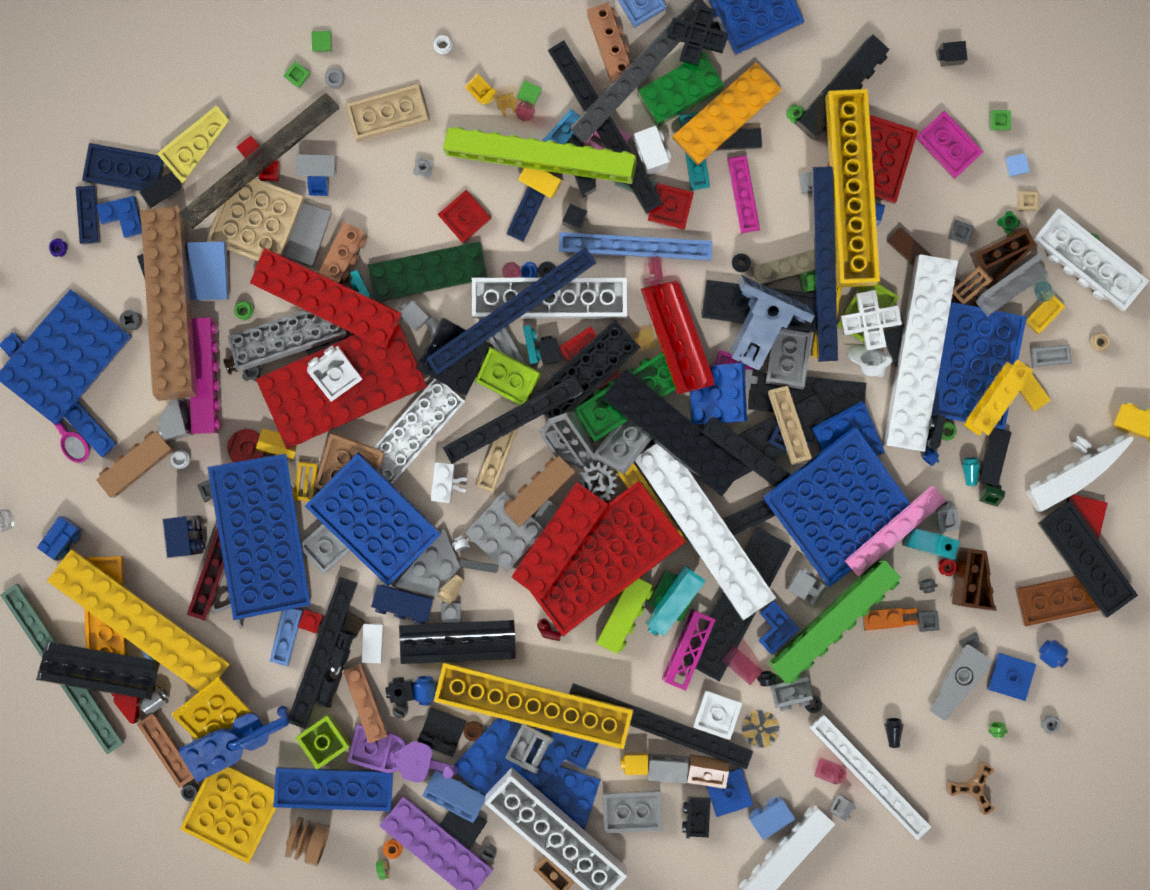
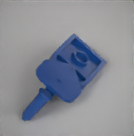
(225, 746)

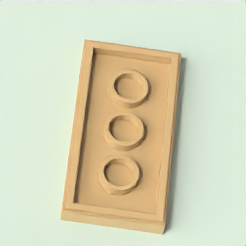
(387, 112)

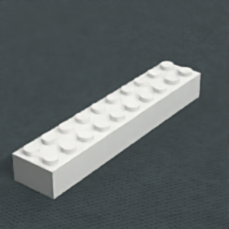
(920, 353)
(705, 531)

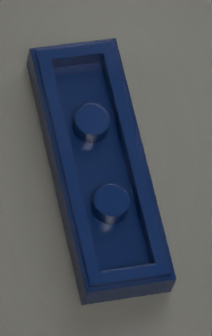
(87, 214)
(525, 214)

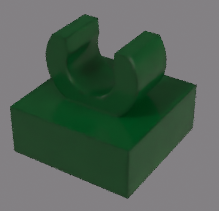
(992, 495)

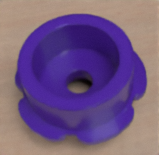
(53, 247)

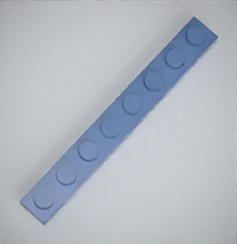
(636, 246)

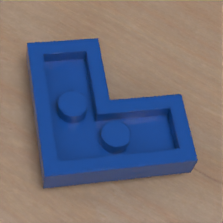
(123, 210)
(782, 627)

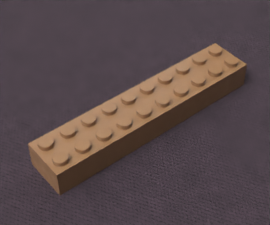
(168, 304)

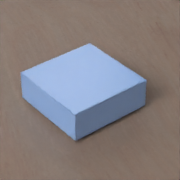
(1017, 165)

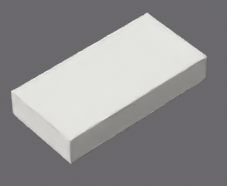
(372, 643)

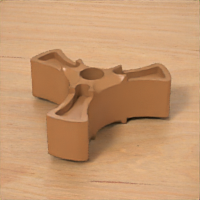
(974, 787)

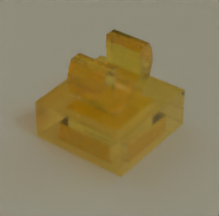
(505, 101)

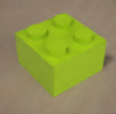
(323, 741)

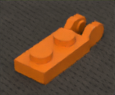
(888, 618)

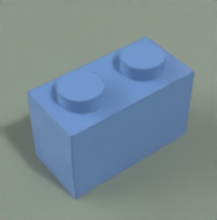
(771, 817)

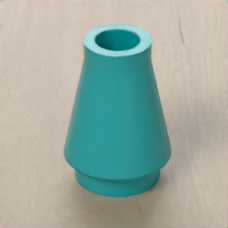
(971, 470)

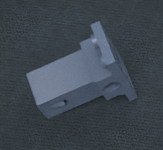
(764, 324)

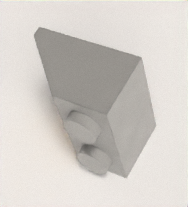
(175, 421)

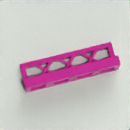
(681, 647)

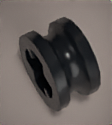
(818, 708)

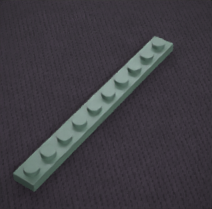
(81, 698)

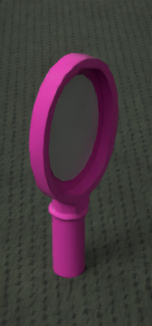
(73, 445)

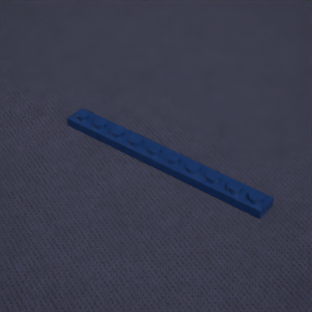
(824, 263)
(511, 311)

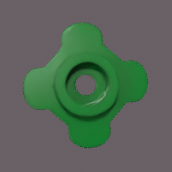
(1014, 222)

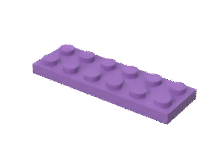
(435, 846)

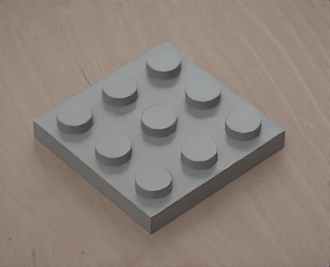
(501, 537)

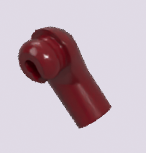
(546, 631)

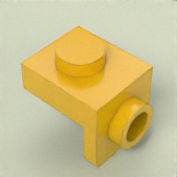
(480, 90)

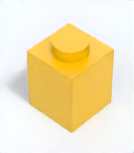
(635, 763)

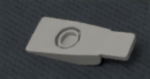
(960, 681)

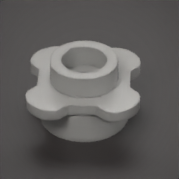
(423, 172)

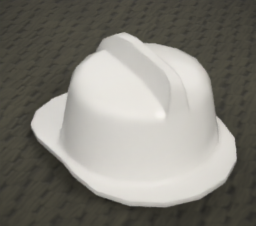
(871, 362)

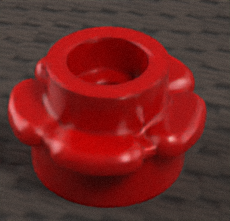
(942, 567)

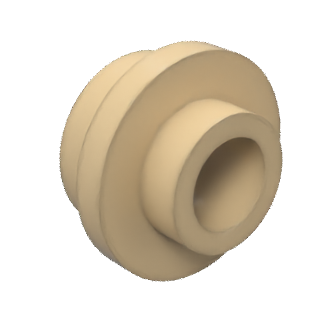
(1105, 341)

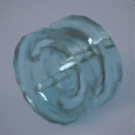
(1042, 287)

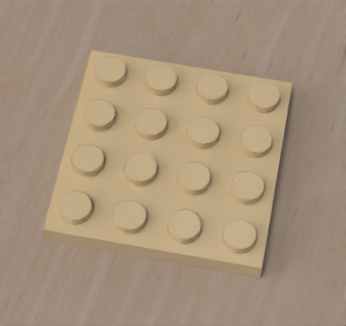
(257, 219)

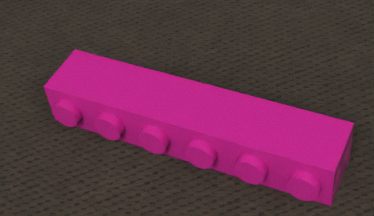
(206, 405)

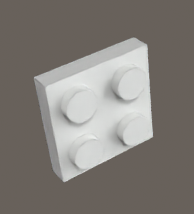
(717, 714)

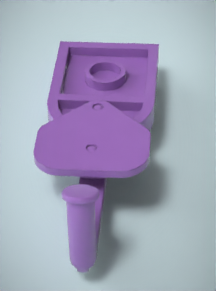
(410, 759)

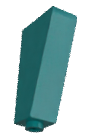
(932, 543)
(674, 601)

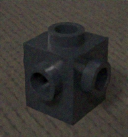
(406, 688)

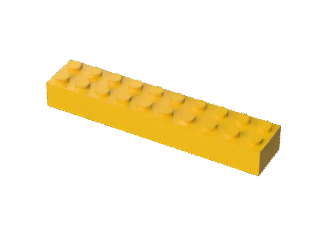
(852, 188)
(137, 621)
(533, 705)

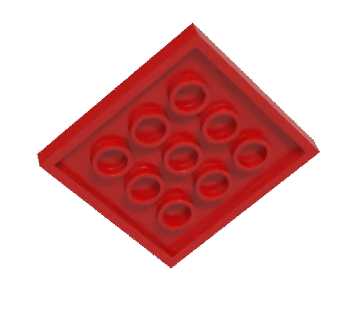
(890, 156)

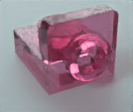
(654, 268)
(830, 771)

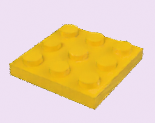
(210, 710)

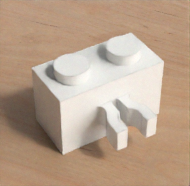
(444, 483)

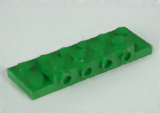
(602, 419)

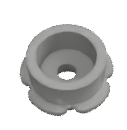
(1055, 724)

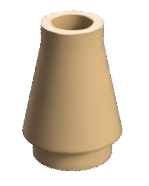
(450, 590)

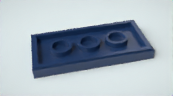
(121, 167)

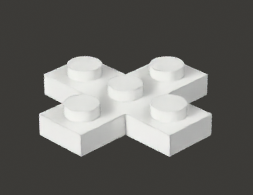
(870, 320)

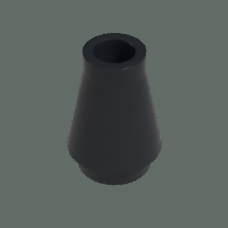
(894, 731)

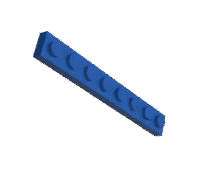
(77, 416)

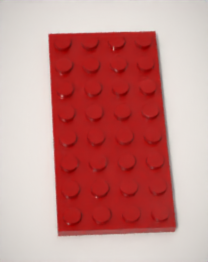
(306, 412)
(617, 552)

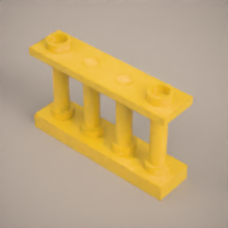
(997, 398)

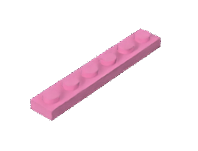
(895, 530)

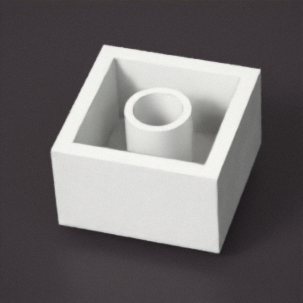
(651, 150)

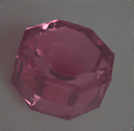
(525, 111)
(511, 270)

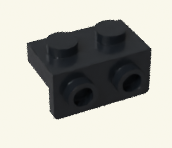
(697, 817)

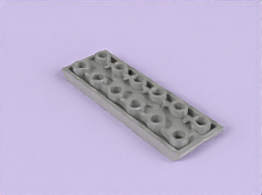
(281, 339)

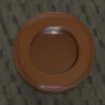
(473, 730)

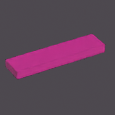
(743, 194)

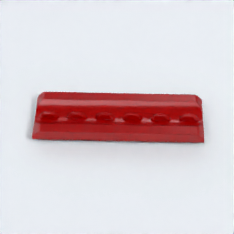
(678, 337)

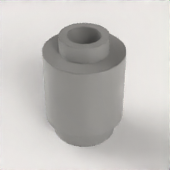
(158, 699)

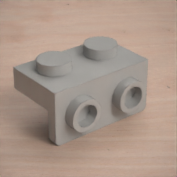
(790, 694)

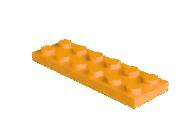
(726, 113)
(98, 634)

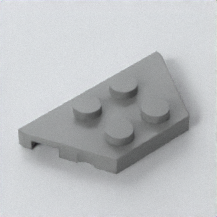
(431, 568)

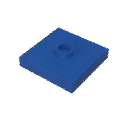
(1011, 676)
(733, 797)

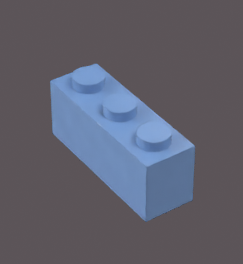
(454, 796)

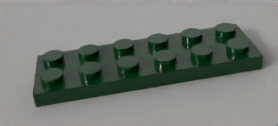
(427, 271)

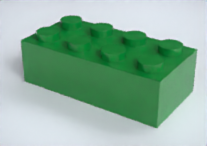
(679, 90)

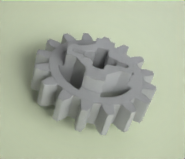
(602, 475)

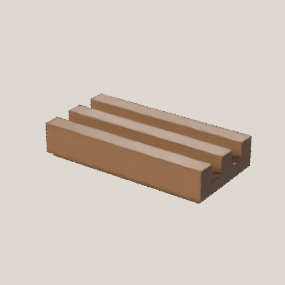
(984, 274)

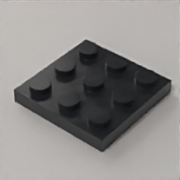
(464, 371)

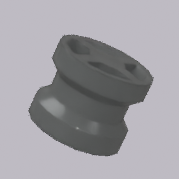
(134, 322)

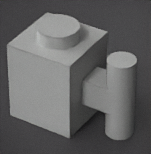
(802, 584)

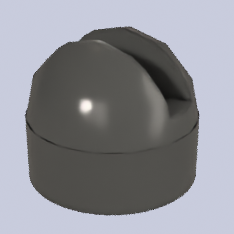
(404, 708)
(490, 849)

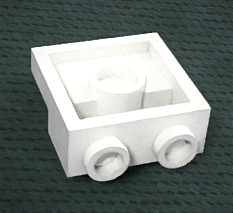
(333, 372)

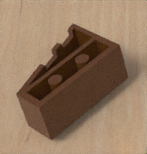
(1003, 254)
(972, 580)

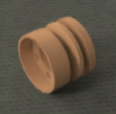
(307, 841)

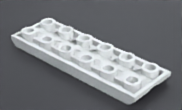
(417, 428)

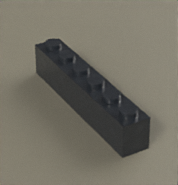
(850, 77)

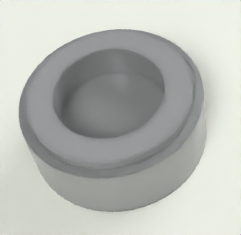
(334, 78)

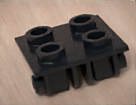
(442, 731)

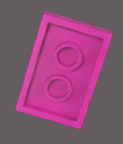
(949, 144)

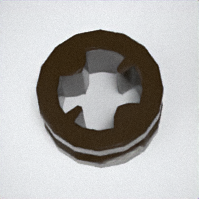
(230, 365)

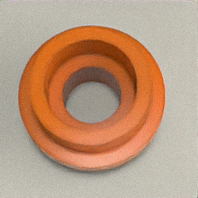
(392, 842)

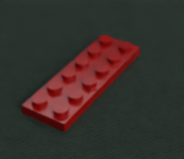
(559, 540)

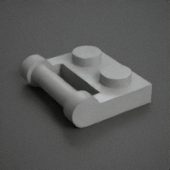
(523, 744)

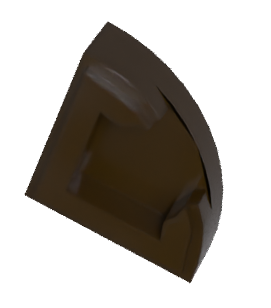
(353, 623)

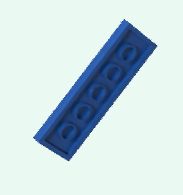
(332, 789)

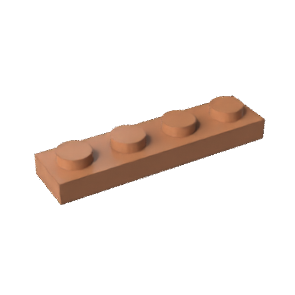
(365, 703)
(165, 749)

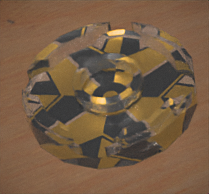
(760, 728)

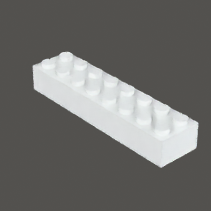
(577, 300)
(554, 833)

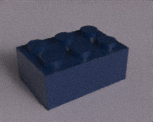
(184, 536)

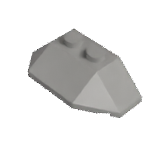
(569, 439)

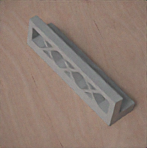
(1012, 285)

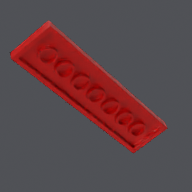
(326, 298)

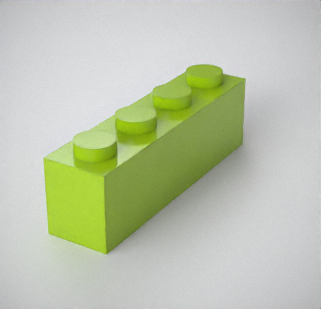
(623, 615)

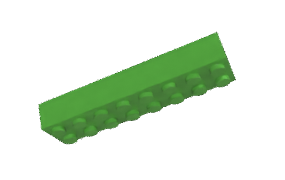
(834, 620)

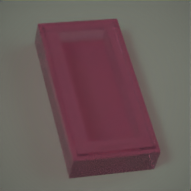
(741, 665)

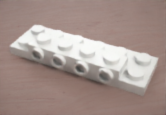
(1090, 261)

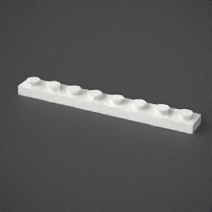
(870, 777)

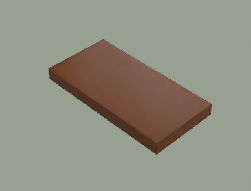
(1053, 601)

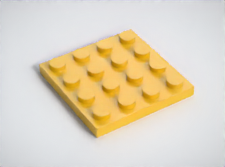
(231, 812)

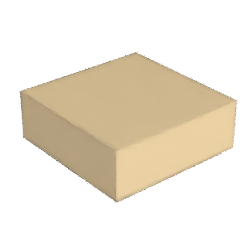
(1028, 200)

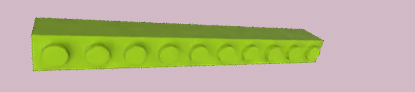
(540, 155)

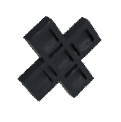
(697, 35)

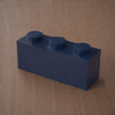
(402, 603)

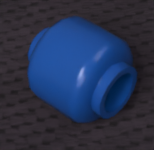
(1053, 654)
(424, 690)

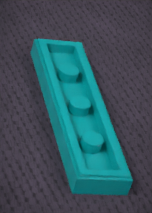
(697, 173)

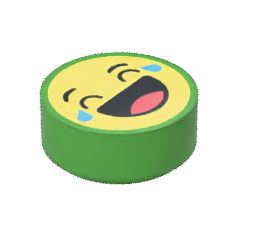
(382, 869)

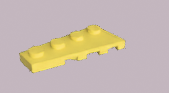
(191, 145)

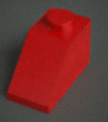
(128, 706)

